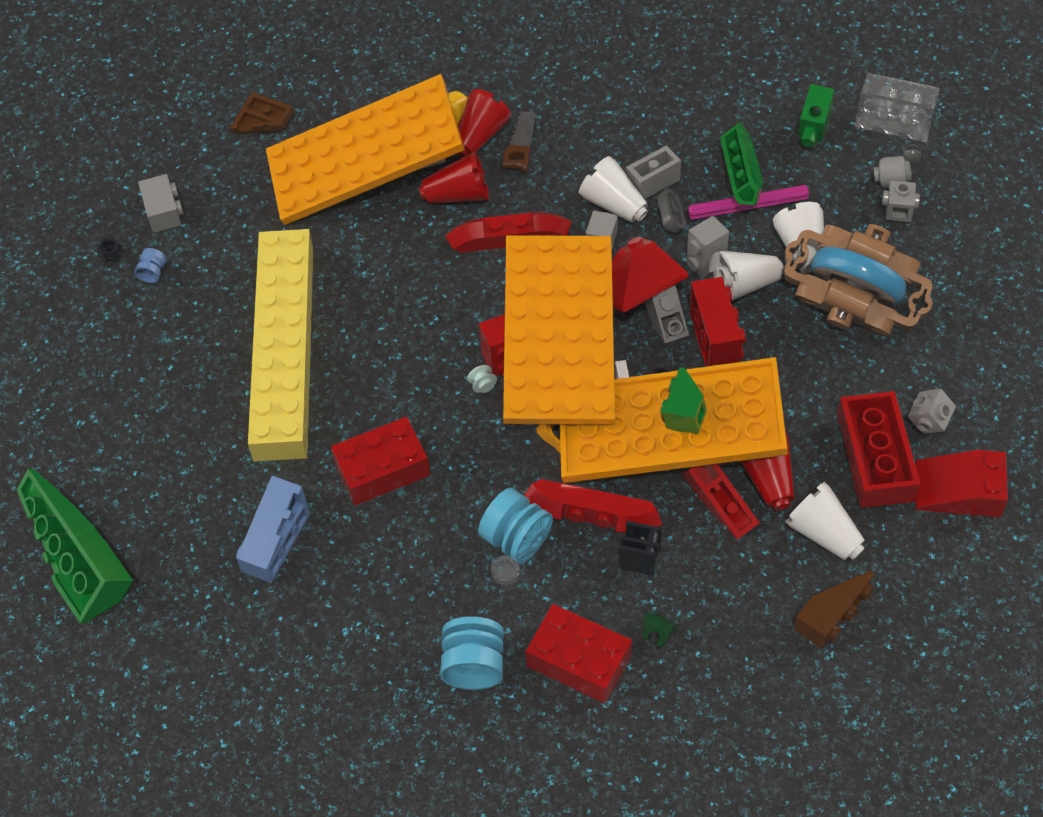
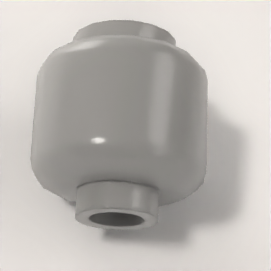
(893, 169)

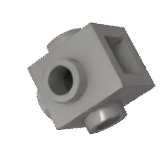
(903, 196)
(931, 411)

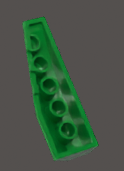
(82, 561)

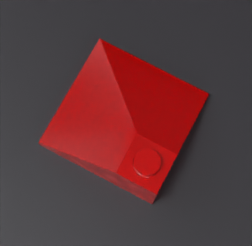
(642, 272)

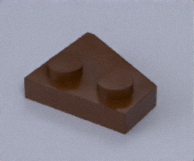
(261, 115)

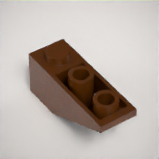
(826, 611)

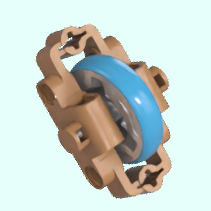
(858, 278)

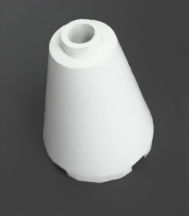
(614, 191)
(791, 223)
(745, 271)
(827, 523)

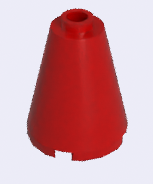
(481, 120)
(456, 182)
(772, 478)

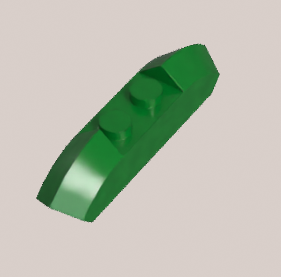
(742, 165)

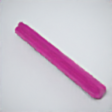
(731, 205)

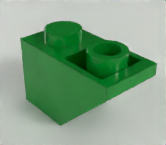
(685, 404)

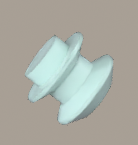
(482, 379)

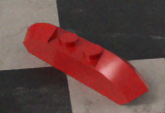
(492, 231)
(591, 505)

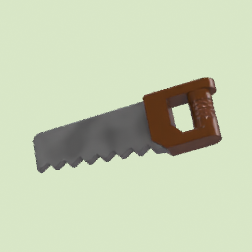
(520, 143)

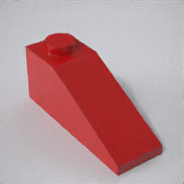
(721, 498)

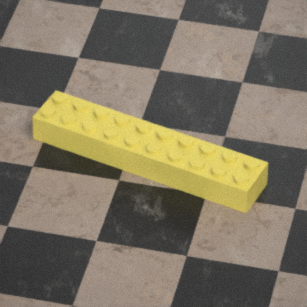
(281, 347)

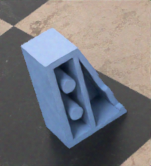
(273, 529)

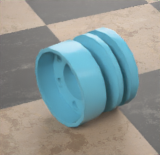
(515, 525)
(472, 653)

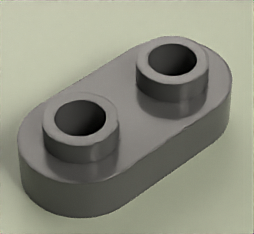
(671, 211)

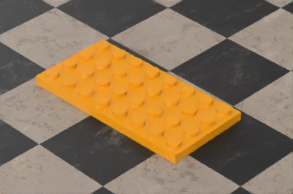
(363, 149)
(558, 331)
(740, 424)

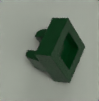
(661, 625)

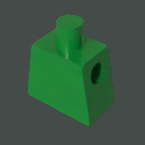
(815, 122)

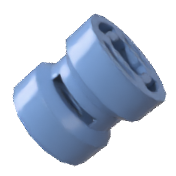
(150, 265)

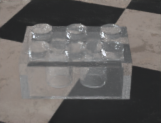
(896, 107)

